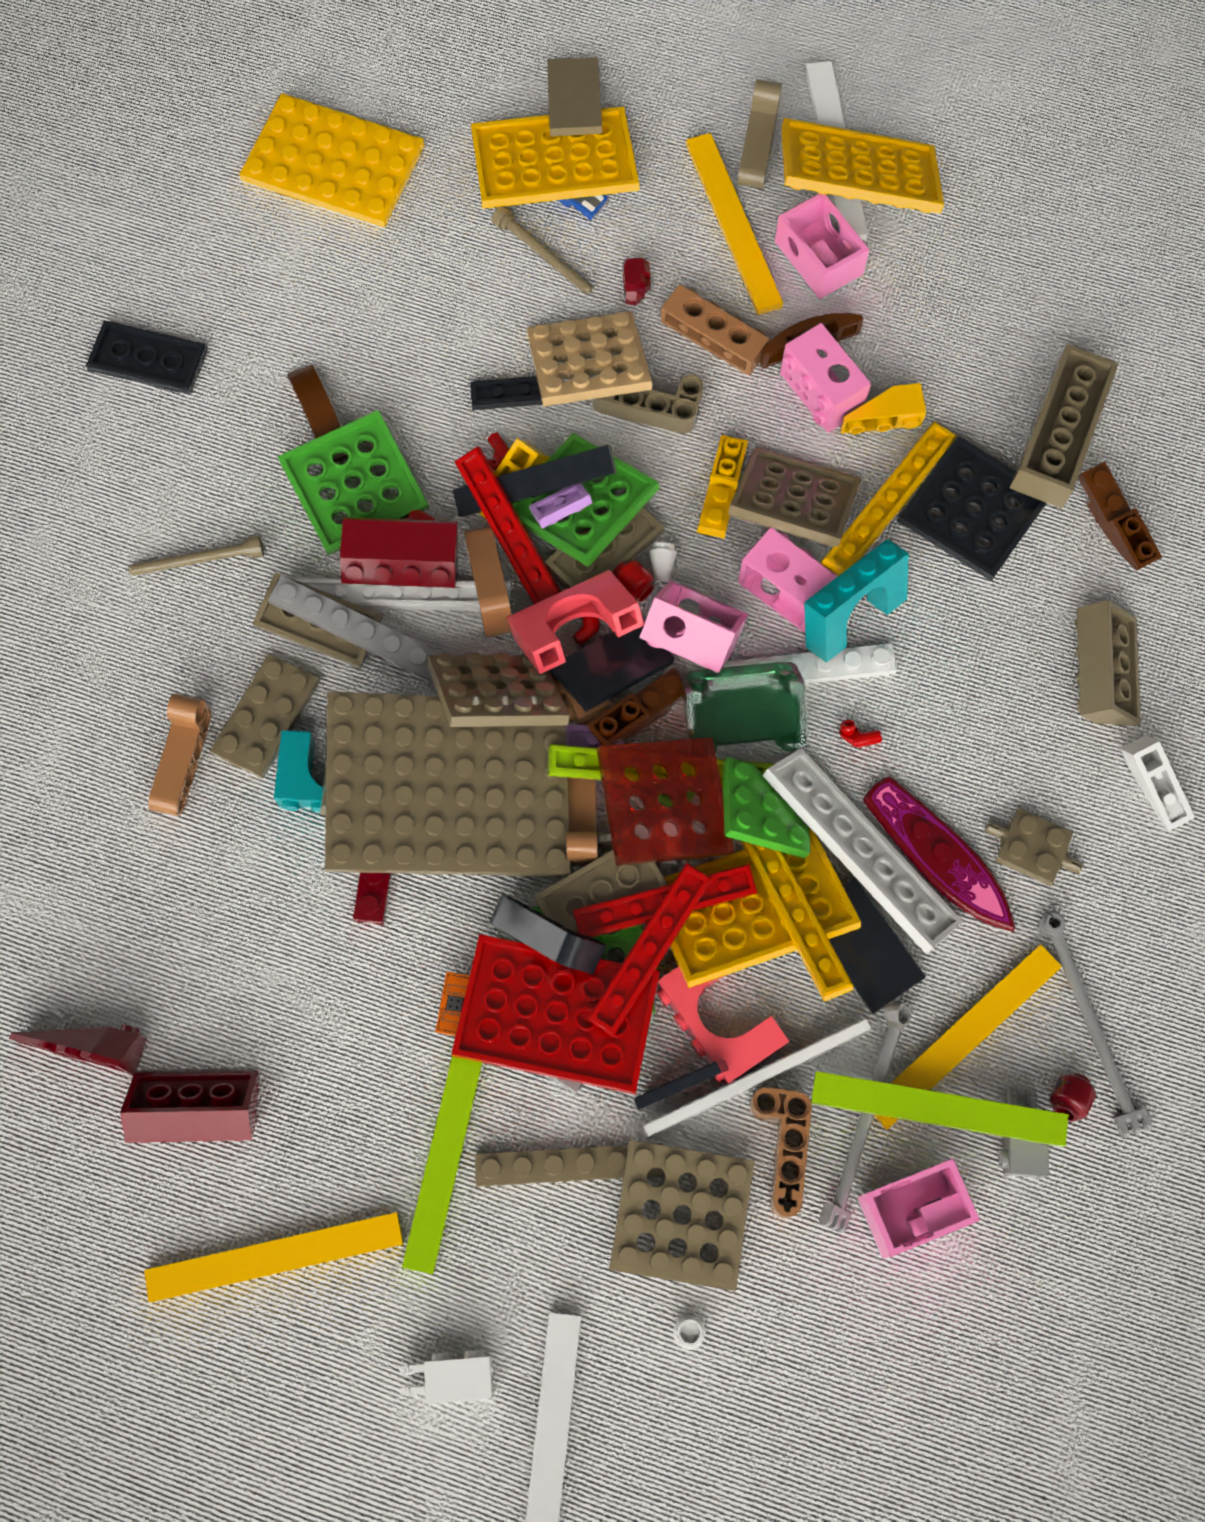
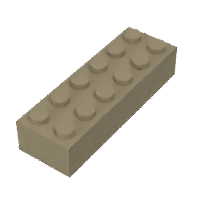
(1064, 426)

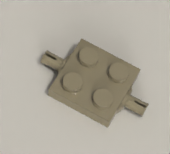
(1034, 847)

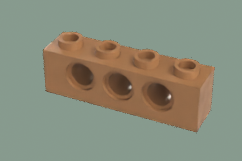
(720, 342)

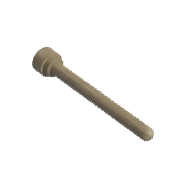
(504, 219)
(251, 547)

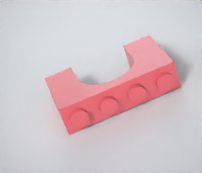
(596, 597)
(739, 1053)

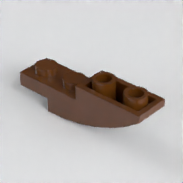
(1116, 519)
(637, 710)

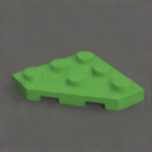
(758, 812)

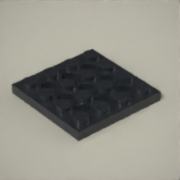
(955, 510)

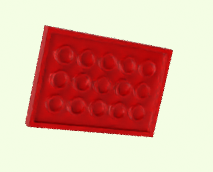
(534, 1016)

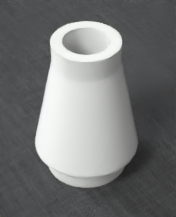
(662, 562)

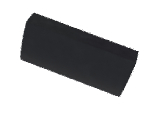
(874, 955)

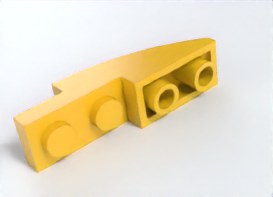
(722, 486)

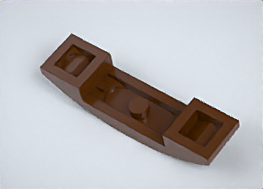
(838, 324)
(315, 403)

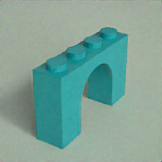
(878, 574)
(294, 773)

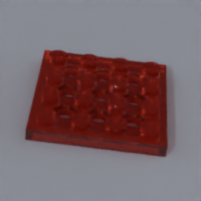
(623, 817)

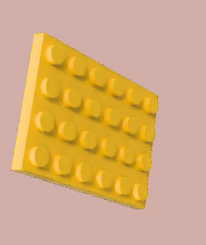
(332, 160)
(526, 165)
(861, 166)
(749, 928)

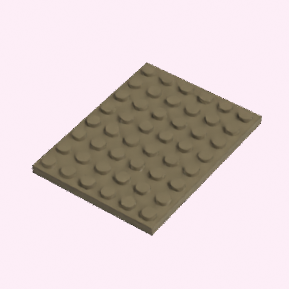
(437, 796)

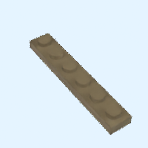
(553, 1166)

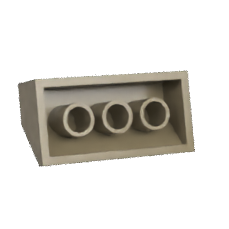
(1108, 665)

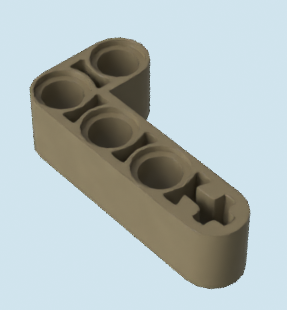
(759, 134)
(645, 401)

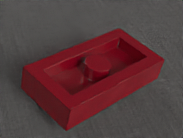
(372, 897)

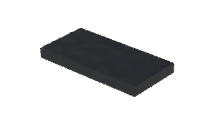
(147, 357)
(610, 667)

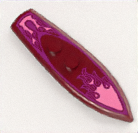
(939, 853)

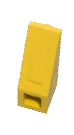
(895, 408)

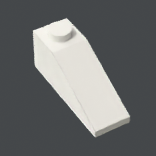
(1157, 781)

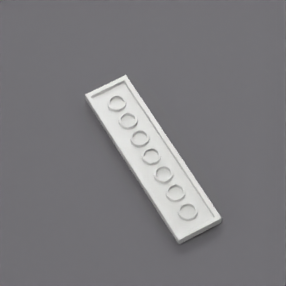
(863, 850)

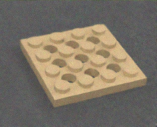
(600, 347)

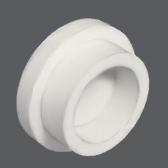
(689, 1332)

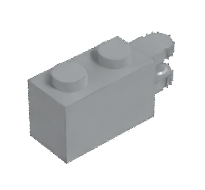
(1023, 1157)

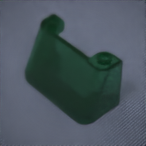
(746, 704)

